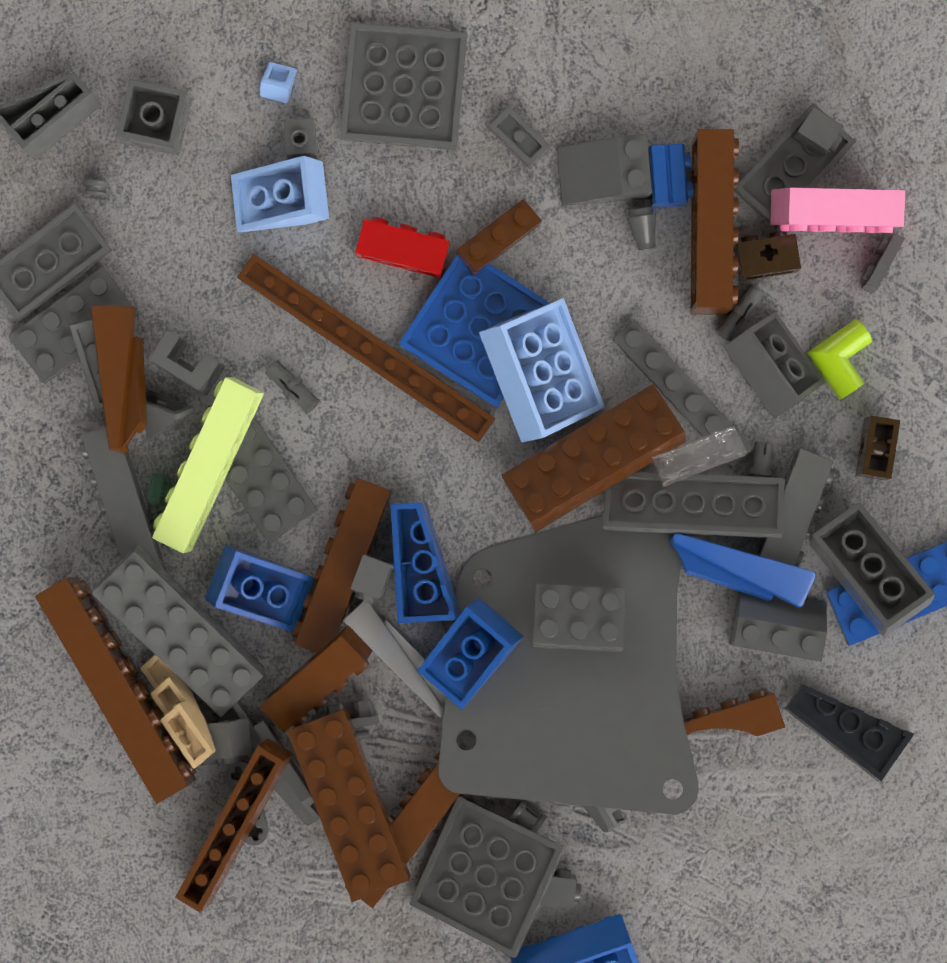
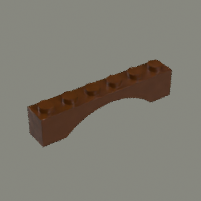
(753, 715)

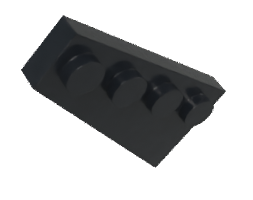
(858, 736)

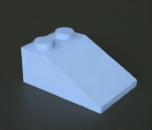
(280, 195)

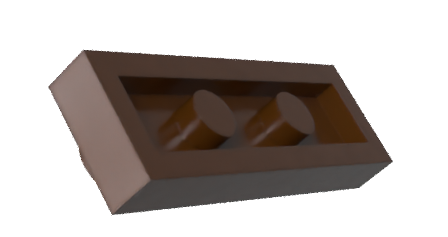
(498, 237)

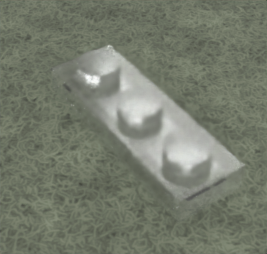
(699, 456)

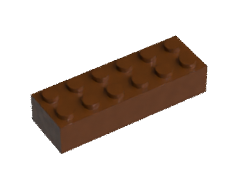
(712, 222)
(594, 457)
(349, 804)

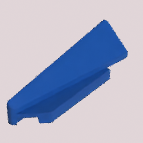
(743, 570)

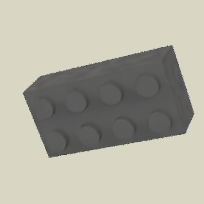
(871, 569)

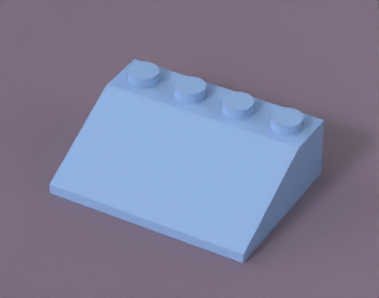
(542, 370)

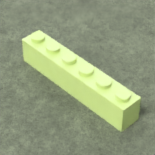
(207, 464)

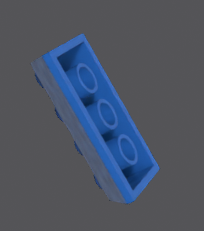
(595, 943)

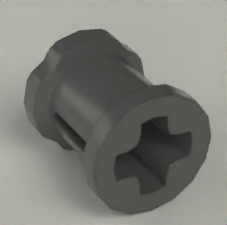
(527, 816)

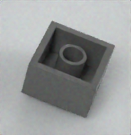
(154, 117)

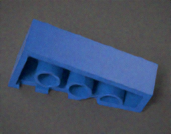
(420, 571)

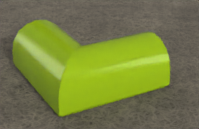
(833, 354)

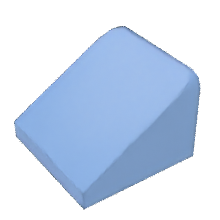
(277, 82)

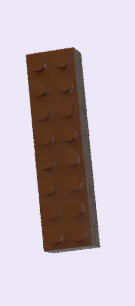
(116, 687)

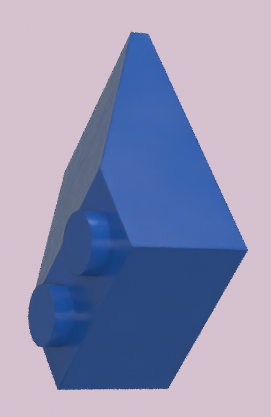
(258, 588)
(470, 653)

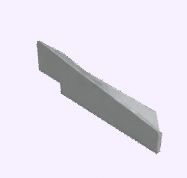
(395, 653)

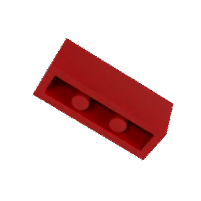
(402, 247)

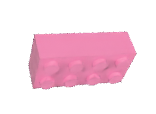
(837, 210)

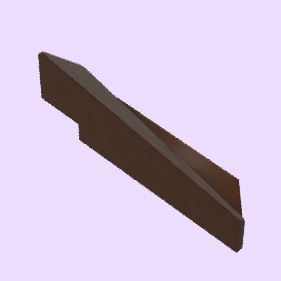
(121, 373)

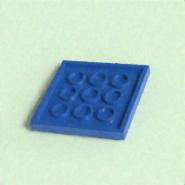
(450, 323)

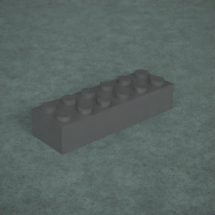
(178, 630)

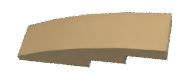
(181, 712)

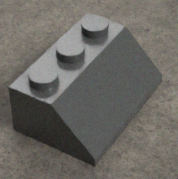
(774, 365)
(780, 626)

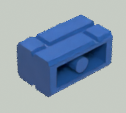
(669, 176)

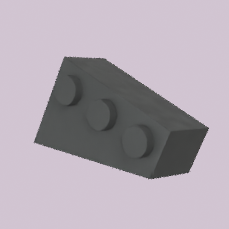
(48, 113)

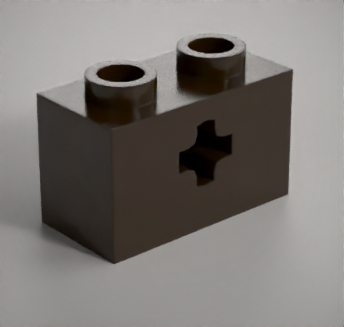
(784, 258)
(877, 448)

